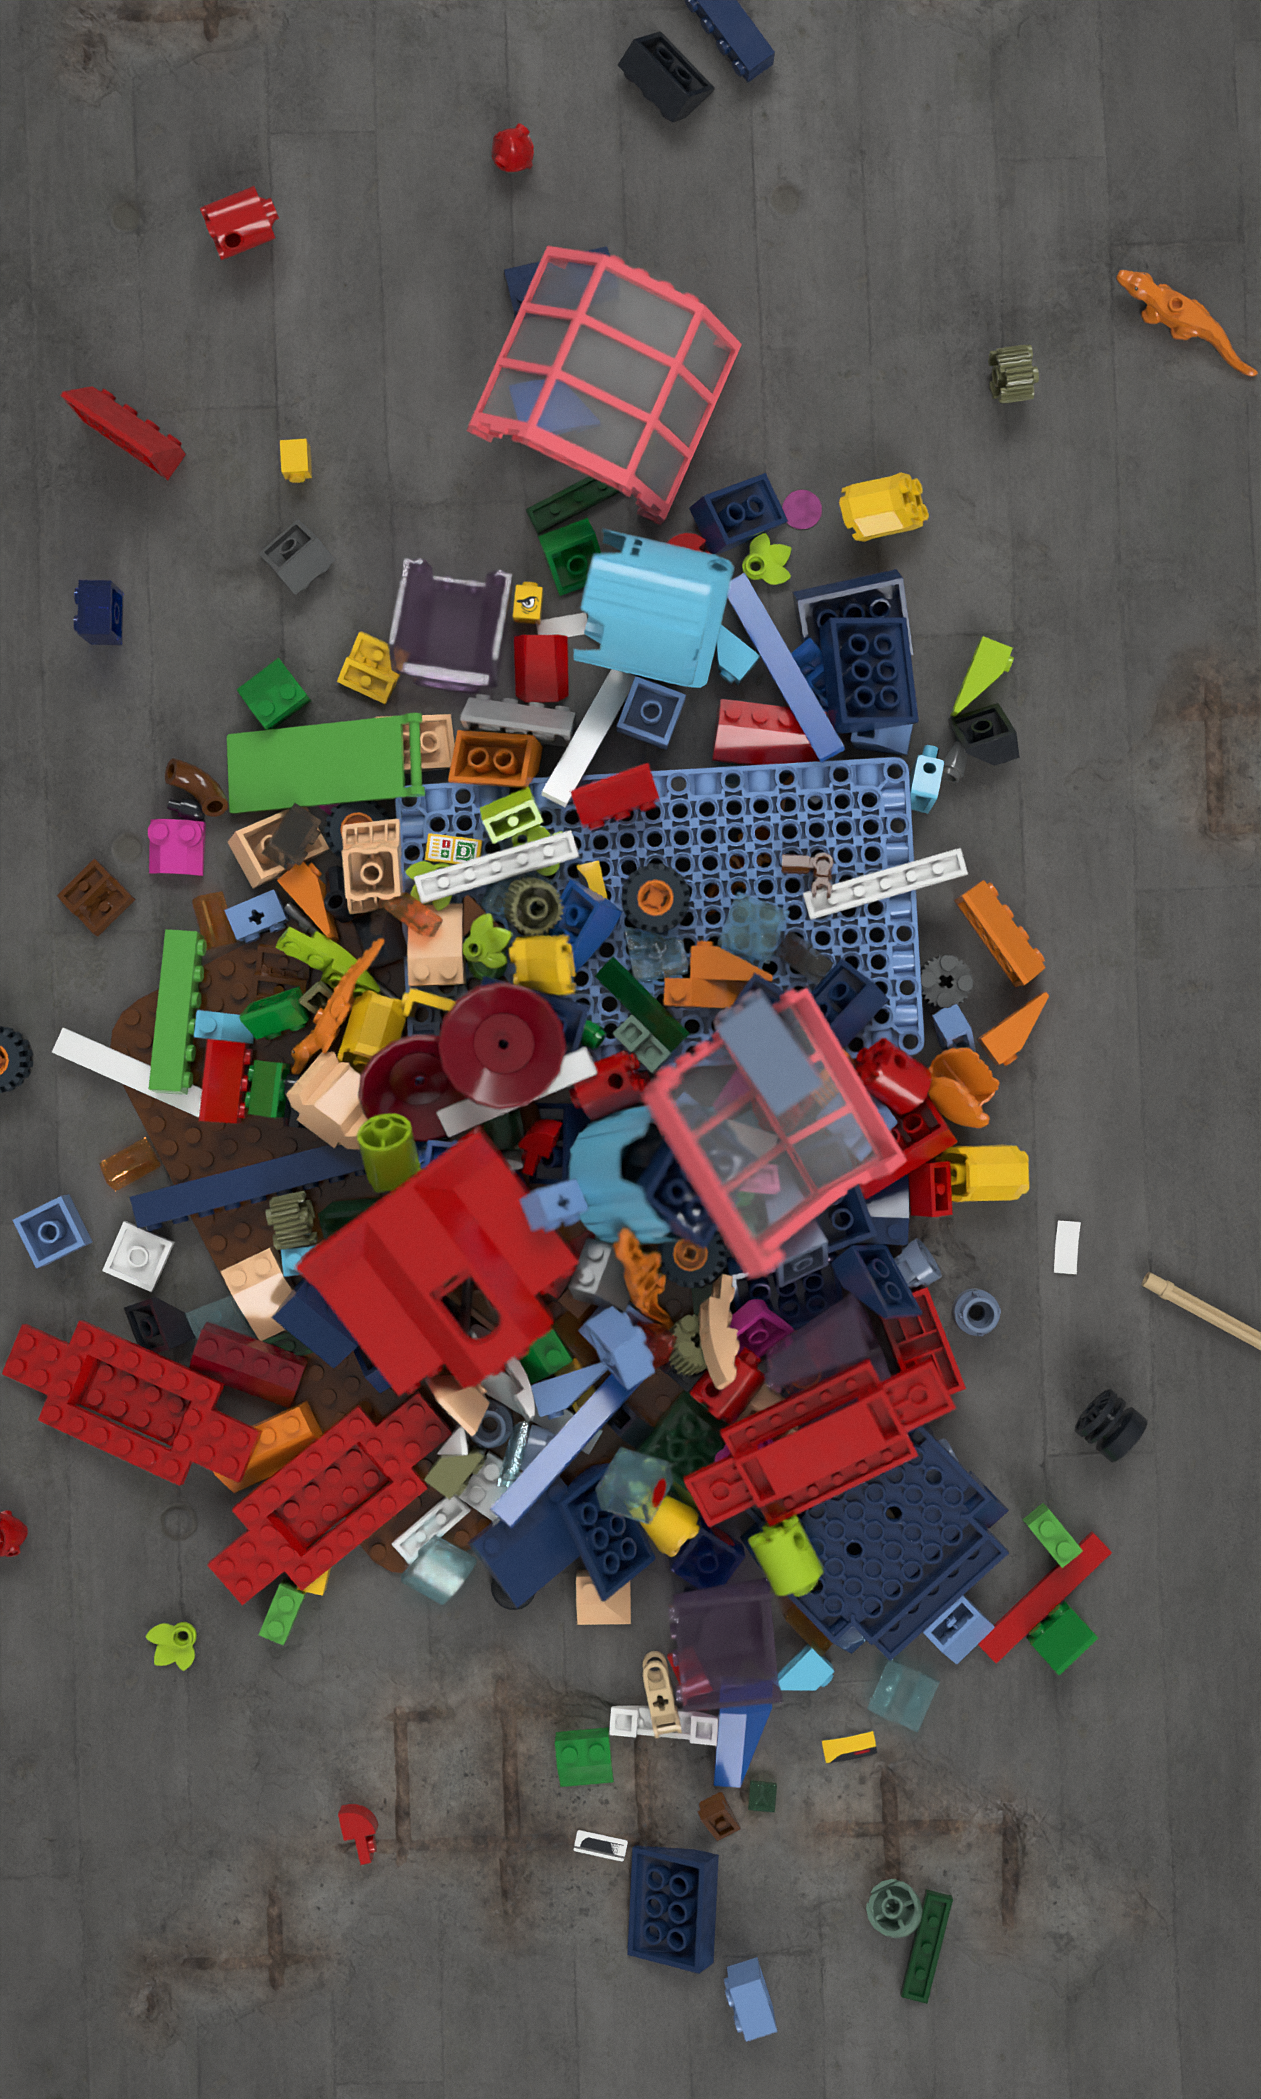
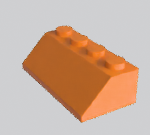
(1000, 933)
(280, 1441)

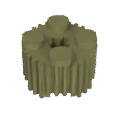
(1013, 374)
(522, 895)
(291, 1220)
(687, 1350)

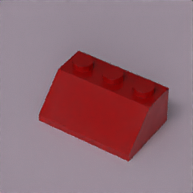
(615, 797)
(225, 1081)

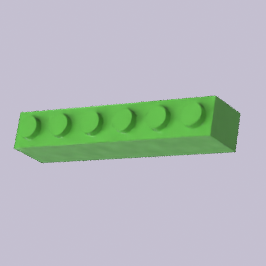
(177, 1012)

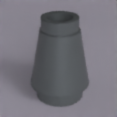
(954, 763)

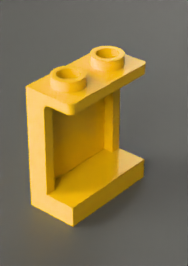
(414, 997)

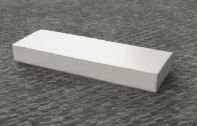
(434, 1522)

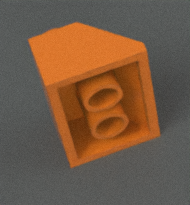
(495, 759)

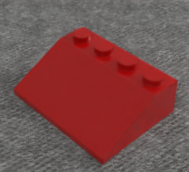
(126, 429)
(920, 1137)

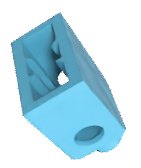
(925, 779)

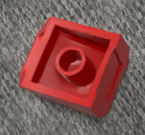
(541, 667)

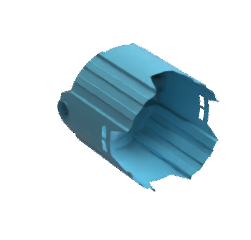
(655, 609)
(597, 1168)

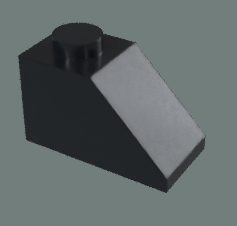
(630, 1425)

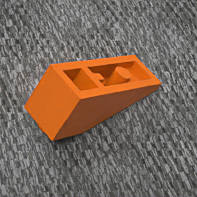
(309, 893)
(719, 964)
(701, 993)
(1010, 1035)

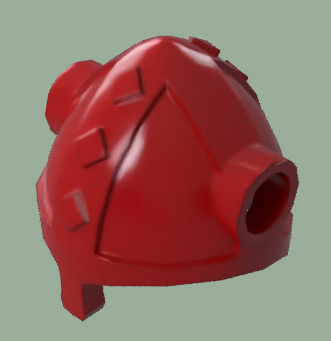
(513, 149)
(12, 1534)

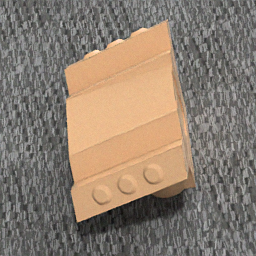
(371, 864)
(329, 1101)

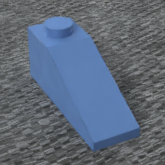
(563, 1391)

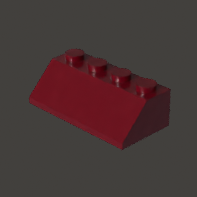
(248, 1364)

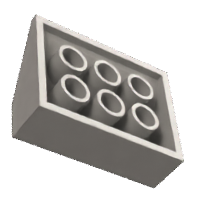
(548, 725)

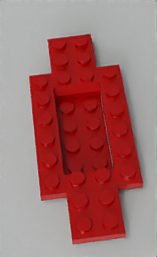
(136, 1391)
(826, 1454)
(322, 1489)

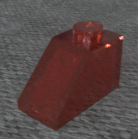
(658, 1341)

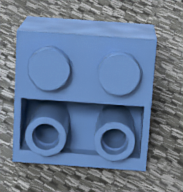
(887, 740)
(959, 1629)

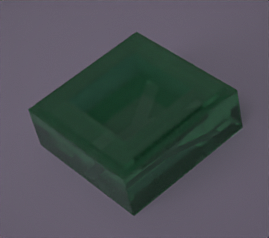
(762, 1796)

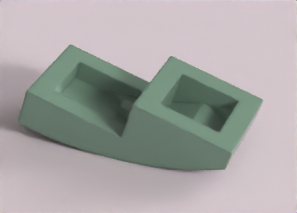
(642, 1043)

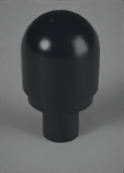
(187, 809)

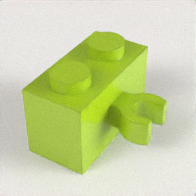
(511, 816)

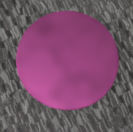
(802, 509)

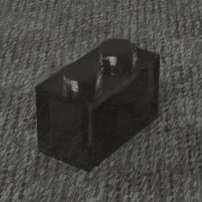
(292, 837)

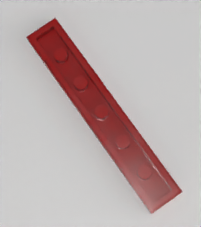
(1043, 1598)

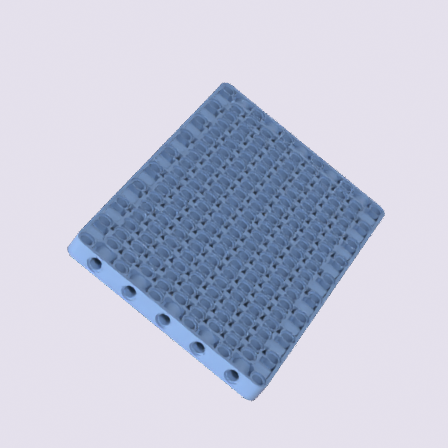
(709, 787)

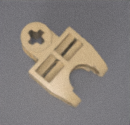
(662, 1708)

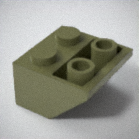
(451, 1472)

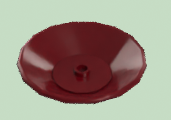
(496, 1074)
(391, 1088)

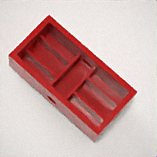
(923, 1338)

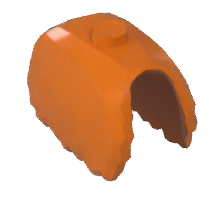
(962, 1086)

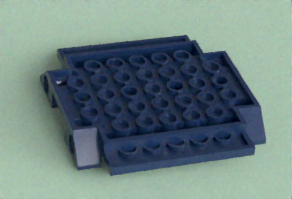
(907, 1564)

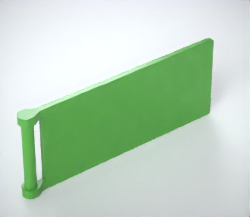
(323, 764)

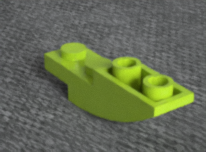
(325, 956)

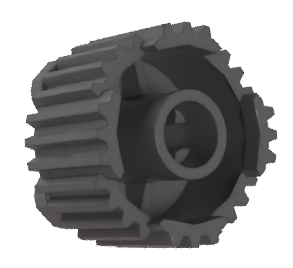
(959, 981)

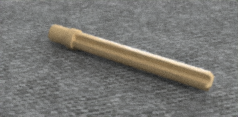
(1169, 1291)

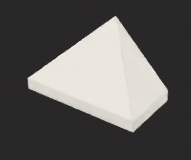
(457, 1443)

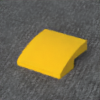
(369, 668)

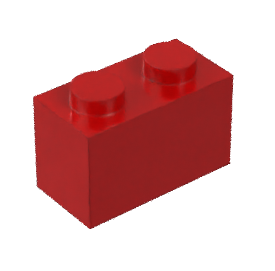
(931, 1189)

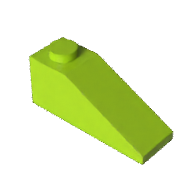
(985, 668)

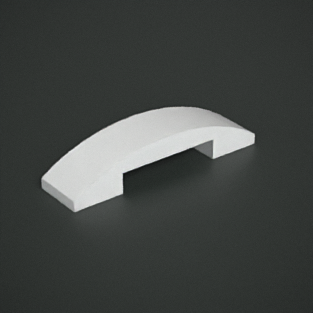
(524, 1399)
(635, 1719)

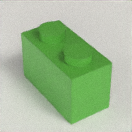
(1052, 1535)
(282, 1612)

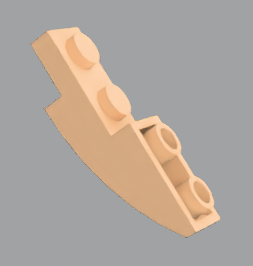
(718, 1340)

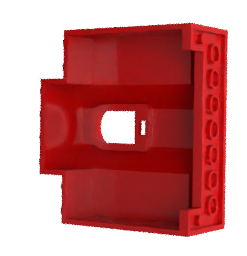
(442, 1222)

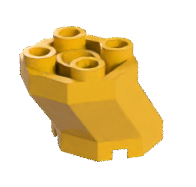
(883, 506)
(543, 963)
(371, 1026)
(987, 1172)

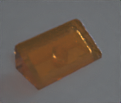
(413, 914)
(213, 920)
(129, 1164)
(567, 1328)
(807, 1630)

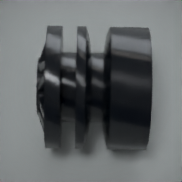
(1111, 1425)

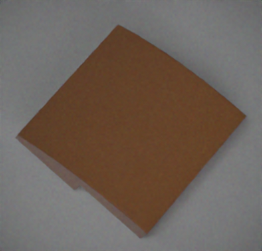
(96, 897)
(277, 973)

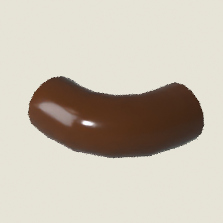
(198, 784)

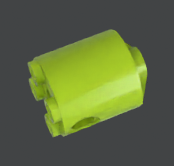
(388, 1151)
(787, 1557)

